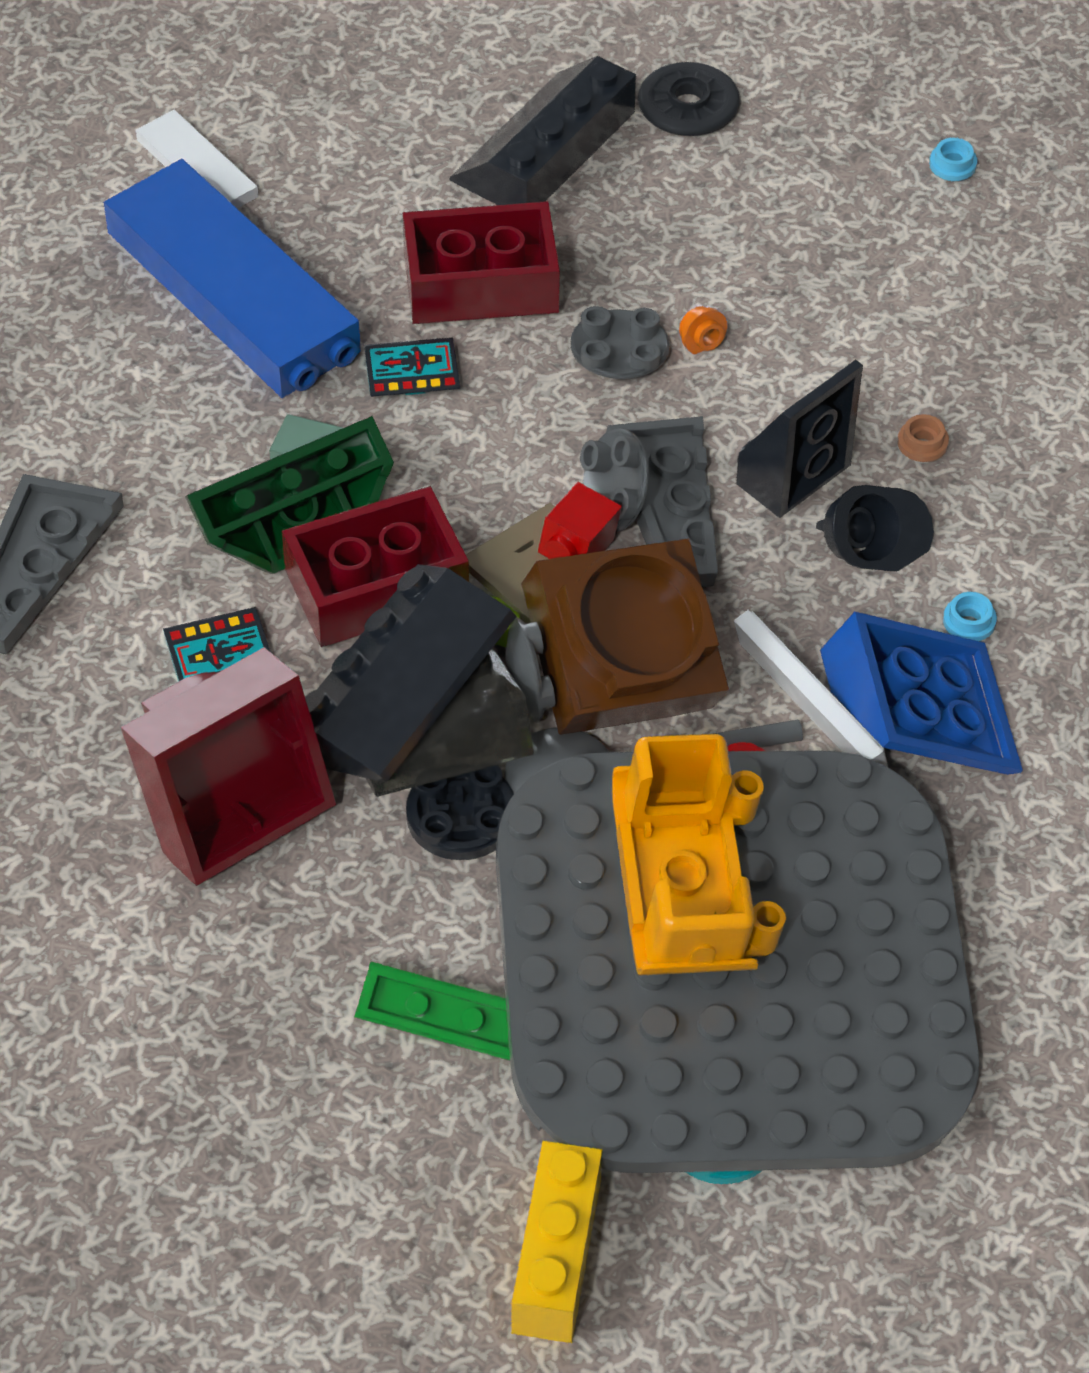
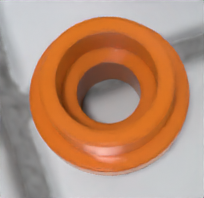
(702, 329)

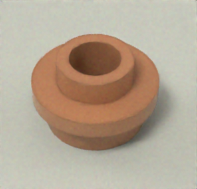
(927, 428)

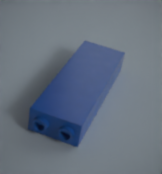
(233, 278)

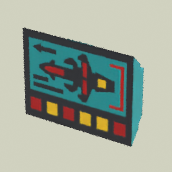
(411, 367)
(214, 642)

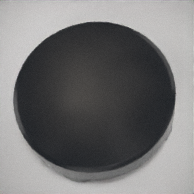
(459, 813)

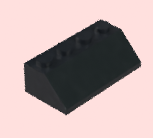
(551, 134)
(403, 671)

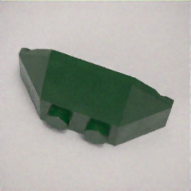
(303, 485)

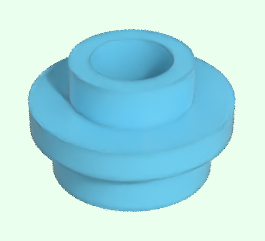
(953, 159)
(972, 605)

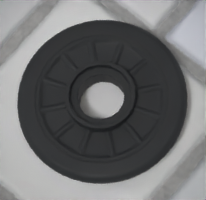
(663, 109)

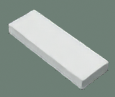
(174, 138)

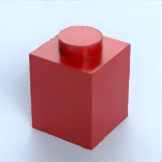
(579, 524)

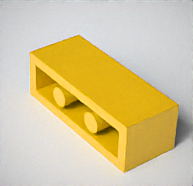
(556, 1242)

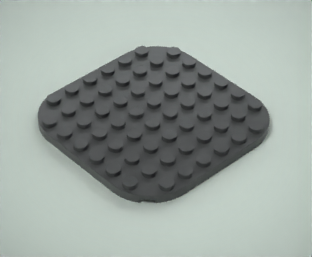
(822, 1058)

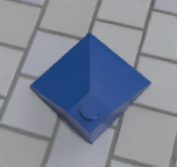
(921, 692)

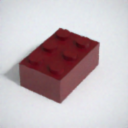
(481, 262)
(354, 559)

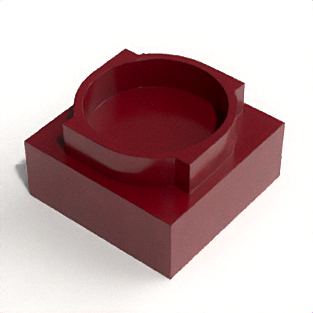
(228, 763)

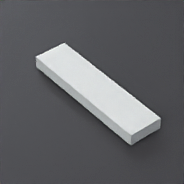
(806, 689)

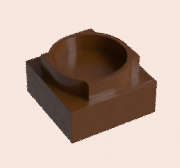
(625, 635)

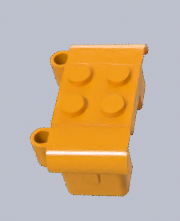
(682, 858)

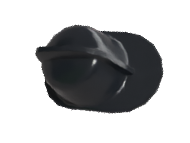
(884, 521)

